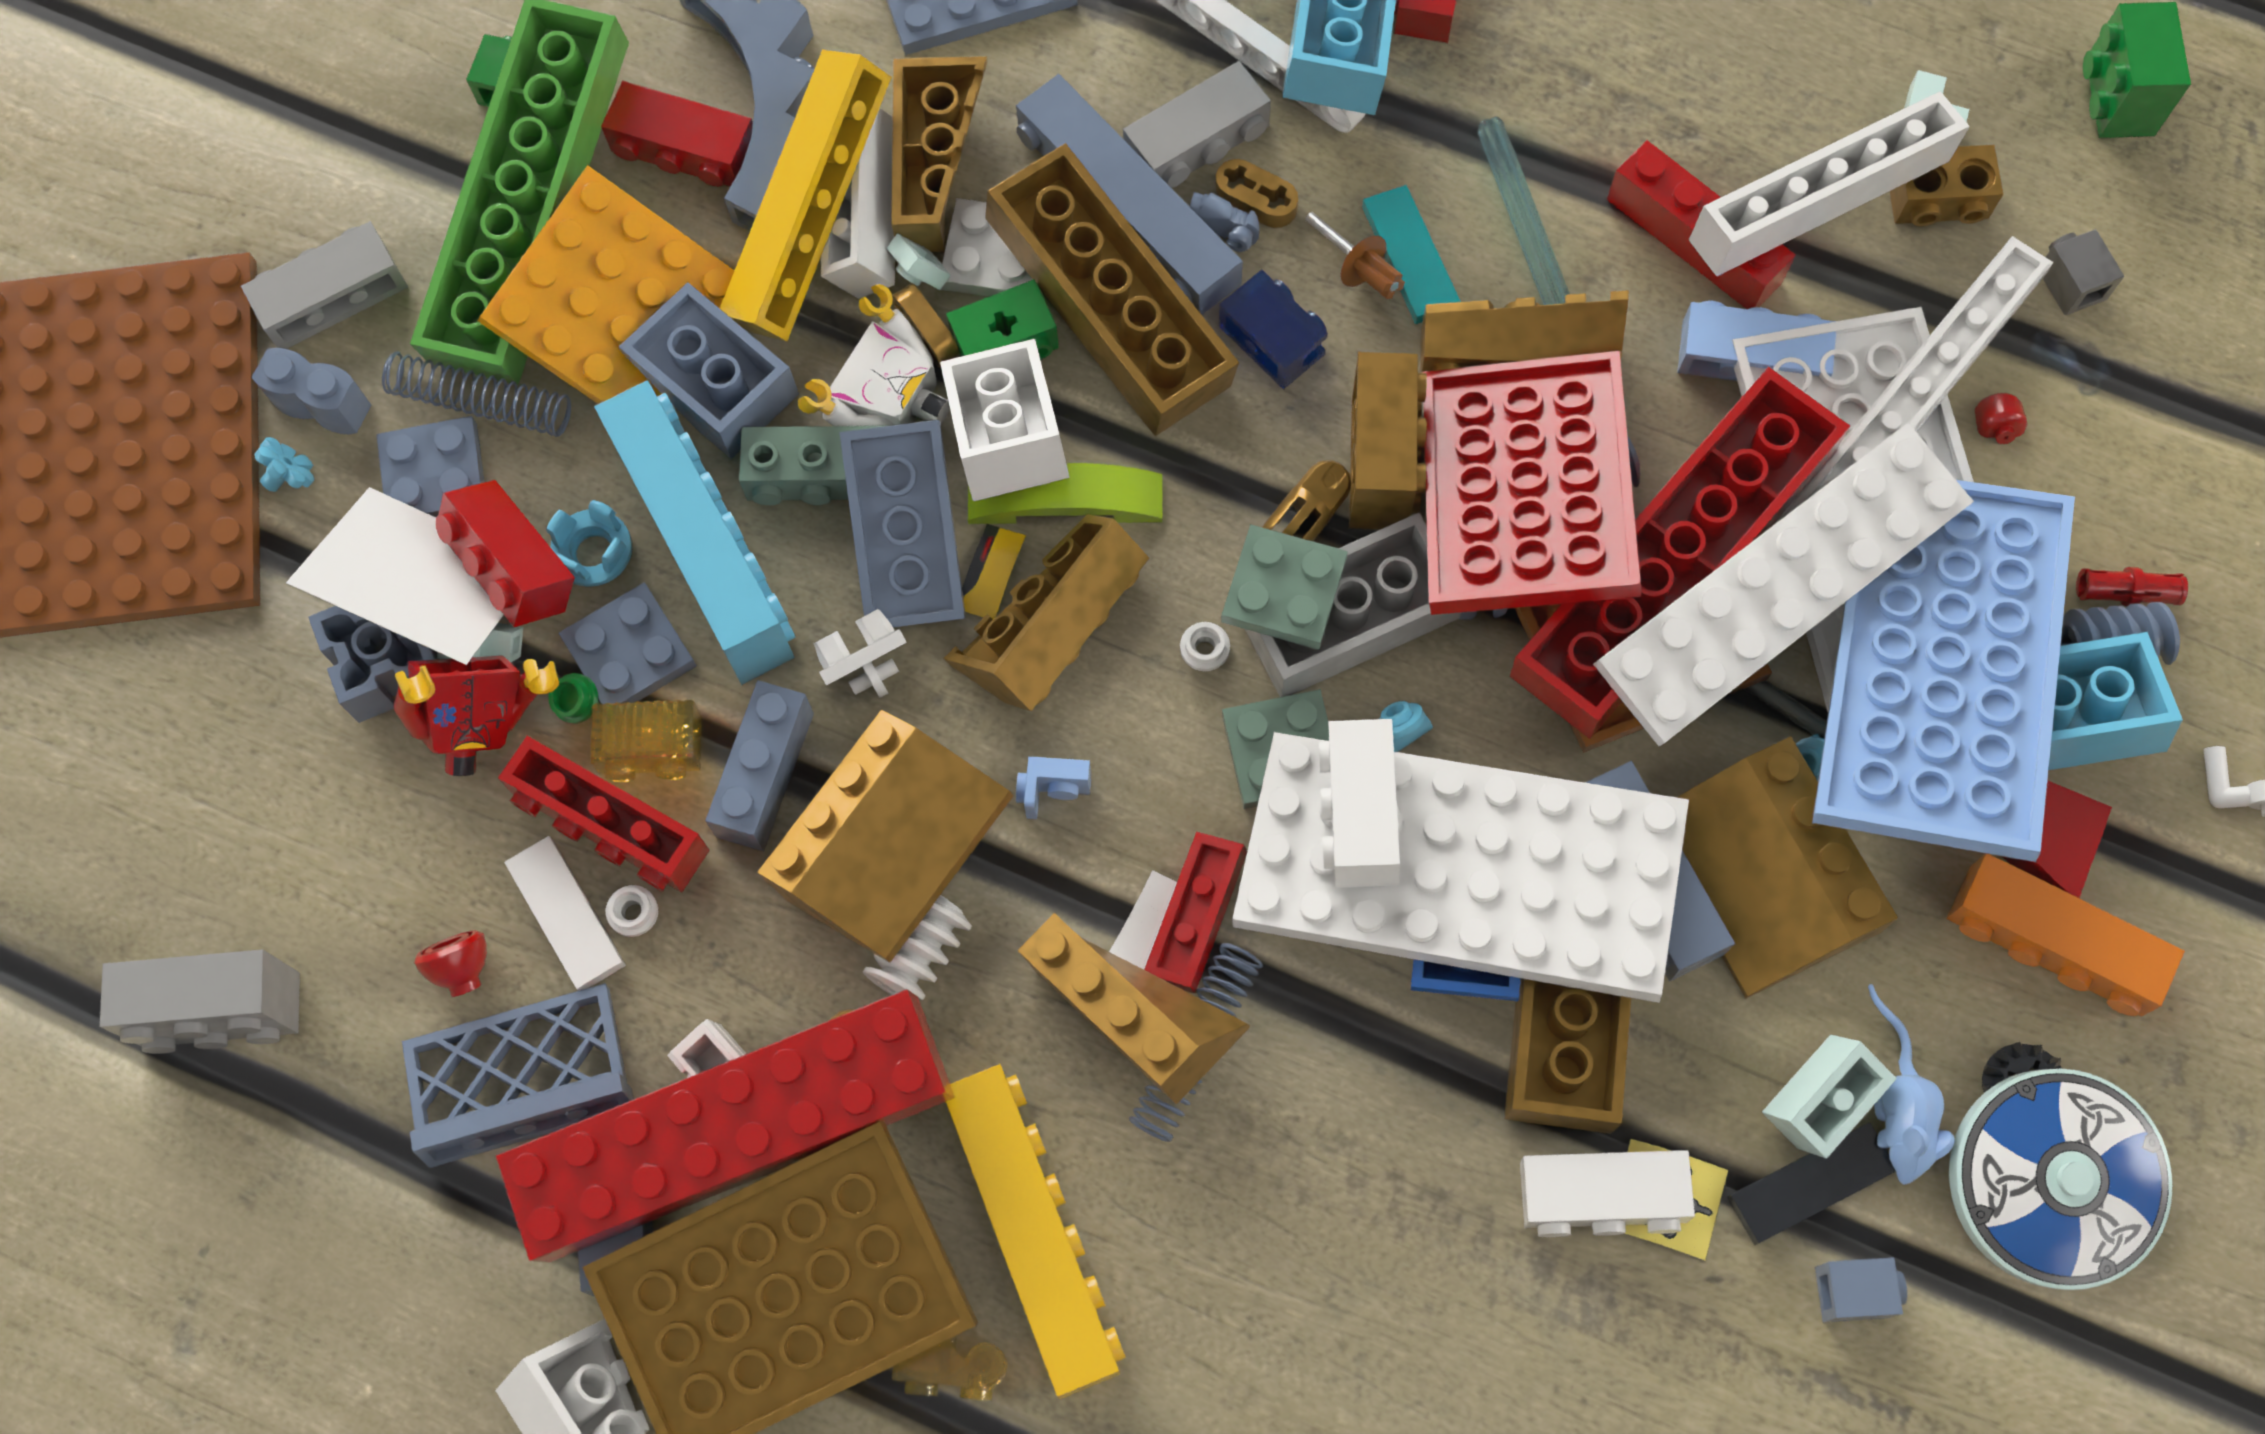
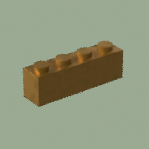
(929, 131)
(1521, 331)
(1052, 614)
(1149, 1020)

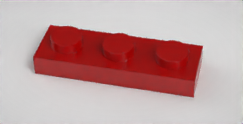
(1196, 911)

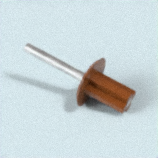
(1363, 261)

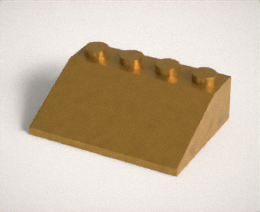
(885, 835)
(1775, 878)

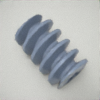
(2120, 621)

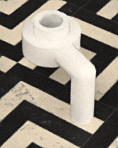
(2219, 788)

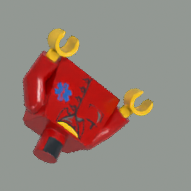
(469, 705)

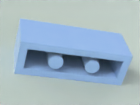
(1712, 326)

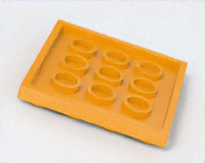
(594, 282)

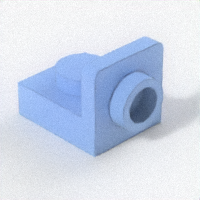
(1057, 776)

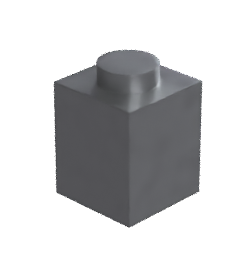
(2081, 271)

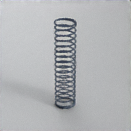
(386, 371)
(1239, 963)

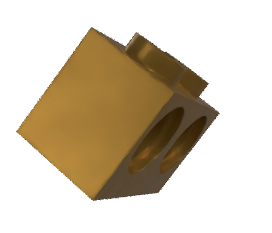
(1945, 190)

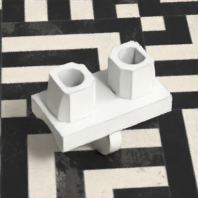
(880, 640)

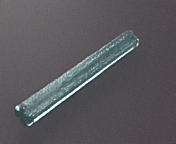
(1522, 211)

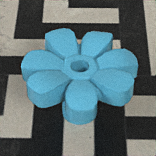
(283, 466)

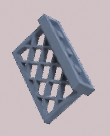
(514, 1117)

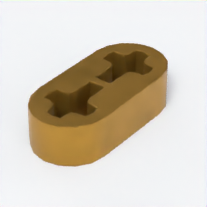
(1257, 191)
(927, 323)

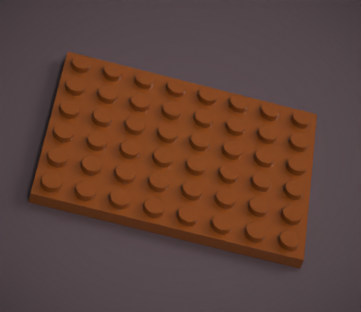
(128, 445)

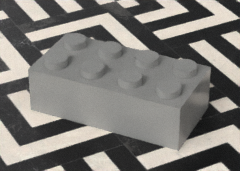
(1375, 609)

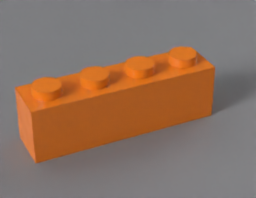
(2065, 936)

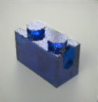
(1273, 328)

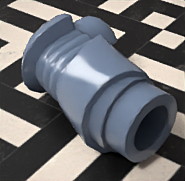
(1238, 226)

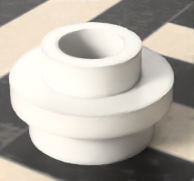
(1208, 633)
(621, 900)

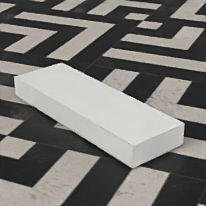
(564, 914)

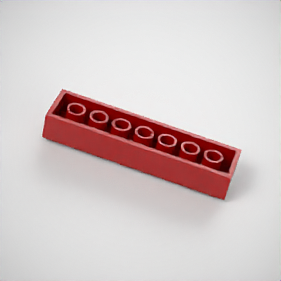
(1697, 522)
(723, 1127)

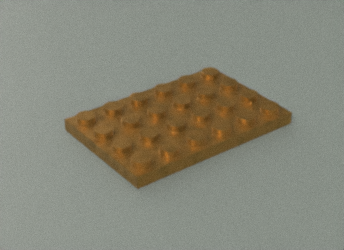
(781, 1292)

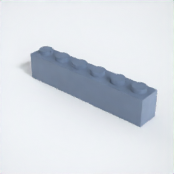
(1166, 224)

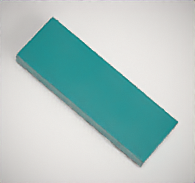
(1410, 250)

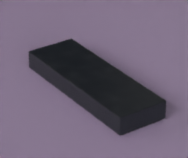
(1811, 1185)

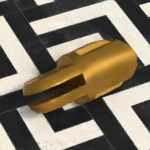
(1315, 498)

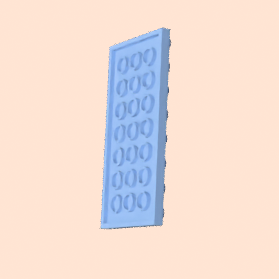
(1953, 682)

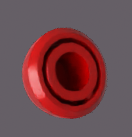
(454, 962)

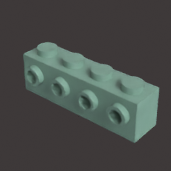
(793, 464)

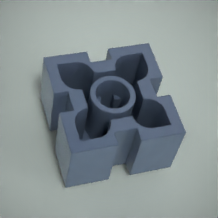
(364, 660)

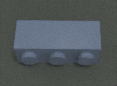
(760, 766)

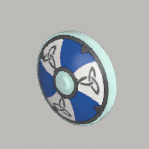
(2060, 1179)

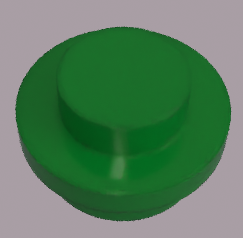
(573, 698)

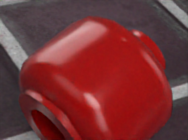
(2001, 417)

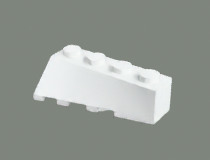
(573, 1388)

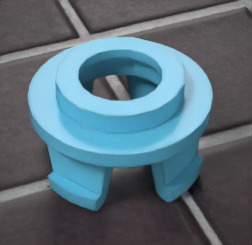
(600, 520)

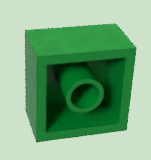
(2137, 70)

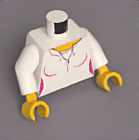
(885, 377)

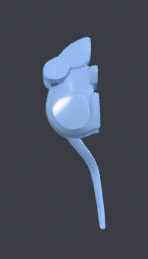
(1910, 1112)

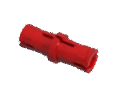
(2131, 586)

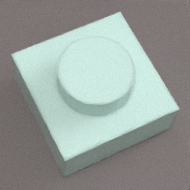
(917, 263)

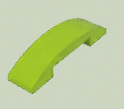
(1092, 489)

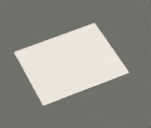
(400, 575)

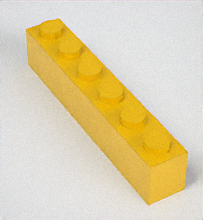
(805, 194)
(1031, 1234)

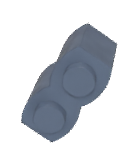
(311, 390)

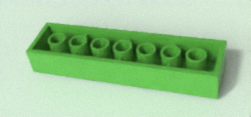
(522, 167)

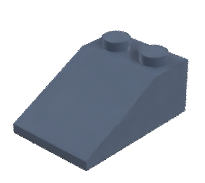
(710, 368)

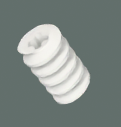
(919, 950)

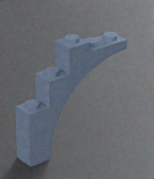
(768, 42)

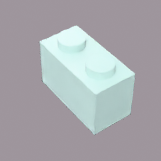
(1829, 1095)

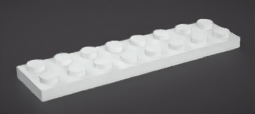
(1782, 584)

